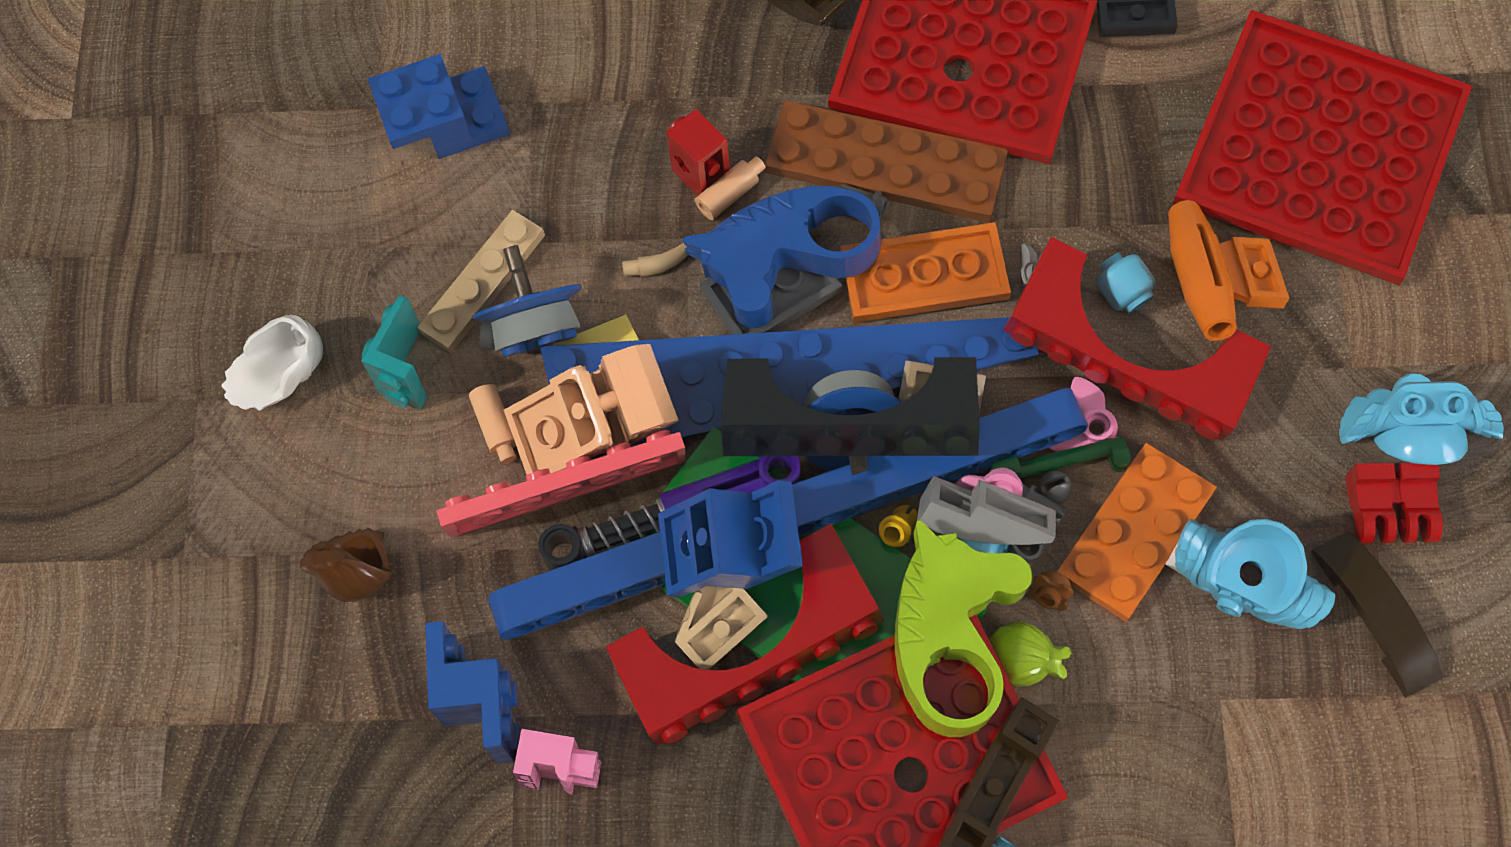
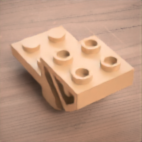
(592, 411)

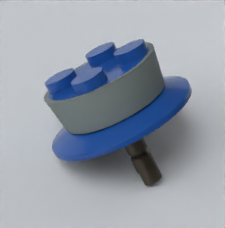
(531, 317)
(849, 394)

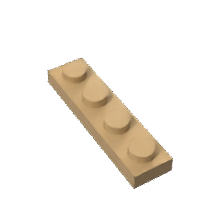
(479, 282)

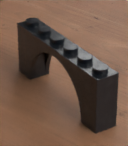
(933, 422)

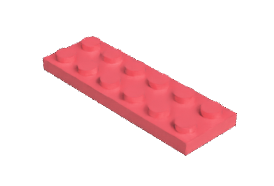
(548, 489)

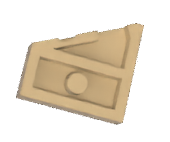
(717, 623)

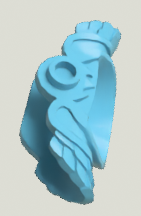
(1420, 420)
(1286, 591)

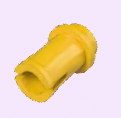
(897, 528)

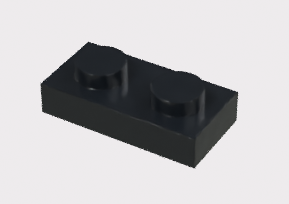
(1136, 17)

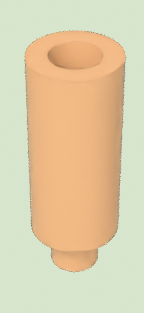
(729, 187)
(493, 422)

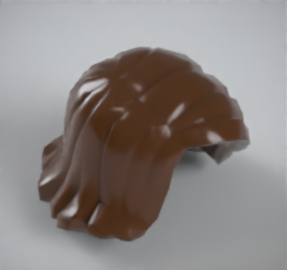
(349, 565)

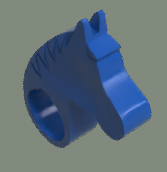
(773, 235)

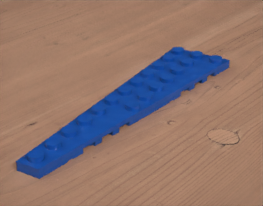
(797, 359)

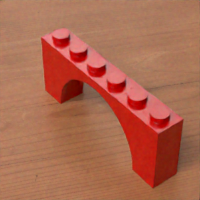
(1202, 395)
(678, 696)

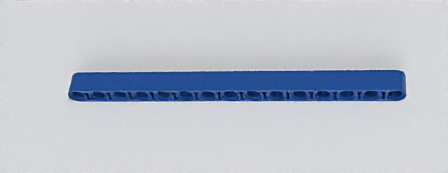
(818, 502)

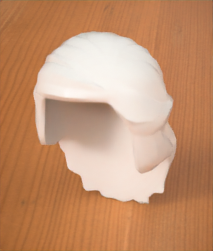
(273, 363)

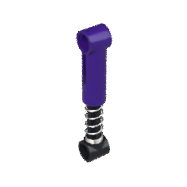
(590, 540)

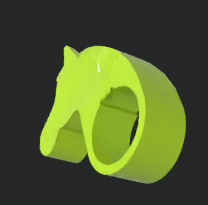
(936, 598)

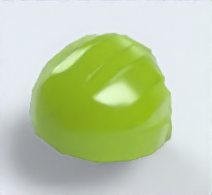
(1028, 653)

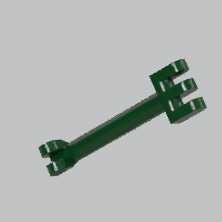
(1114, 448)

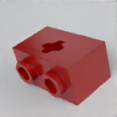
(697, 151)

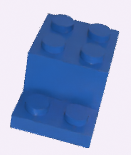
(427, 103)
(730, 539)
(471, 692)

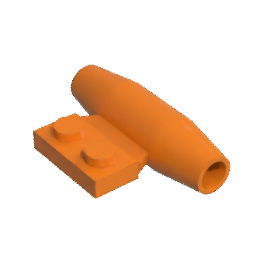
(1219, 273)

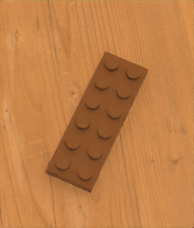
(886, 157)

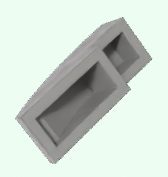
(985, 514)

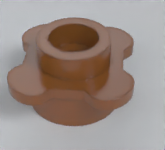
(1051, 590)

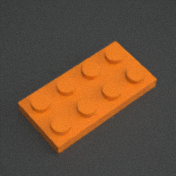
(930, 273)
(1135, 531)

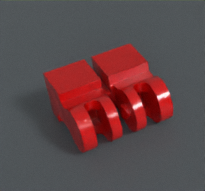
(1381, 487)

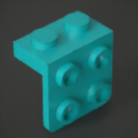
(386, 355)

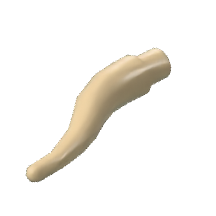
(655, 264)

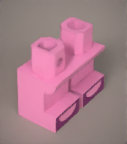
(554, 758)

